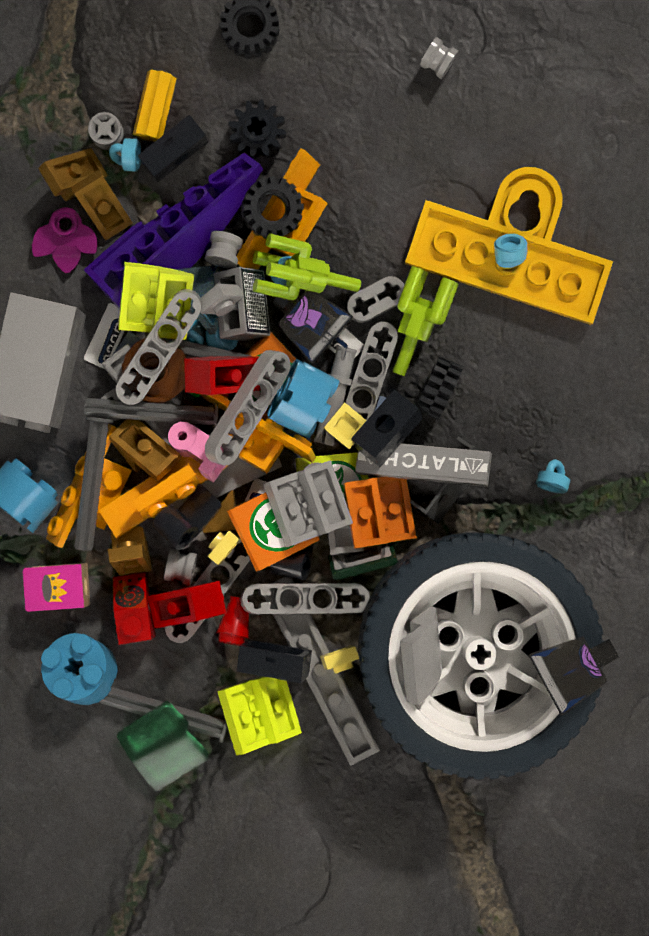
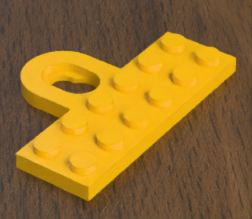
(552, 273)

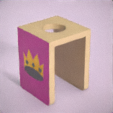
(56, 587)

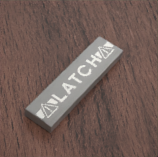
(431, 464)

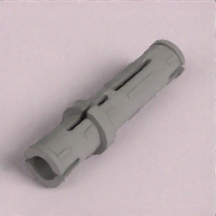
(340, 370)

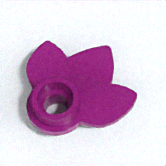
(64, 244)

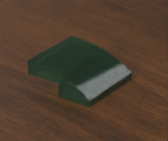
(162, 746)

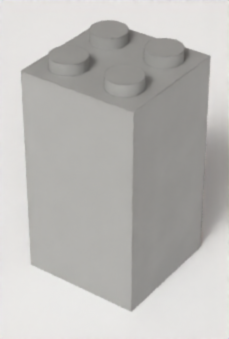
(37, 360)

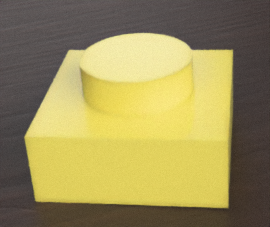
(344, 425)
(222, 546)
(340, 659)

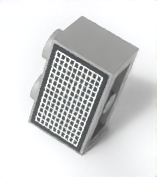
(250, 316)

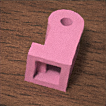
(191, 443)

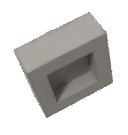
(221, 299)
(341, 542)

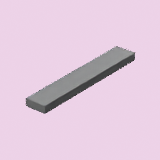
(326, 685)

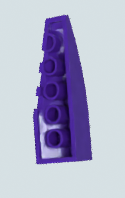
(178, 233)

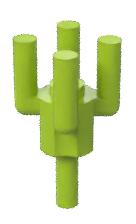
(299, 271)
(420, 313)

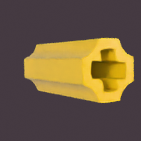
(154, 105)

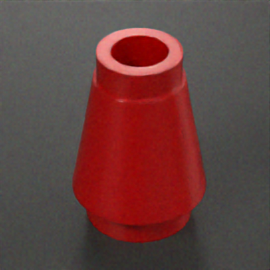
(234, 624)

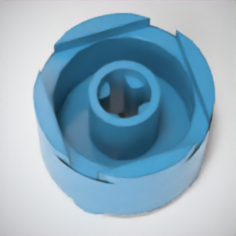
(303, 399)
(24, 497)
(63, 660)

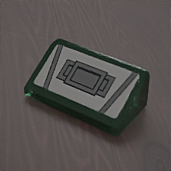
(352, 564)

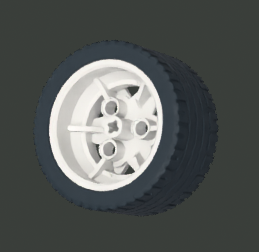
(477, 738)

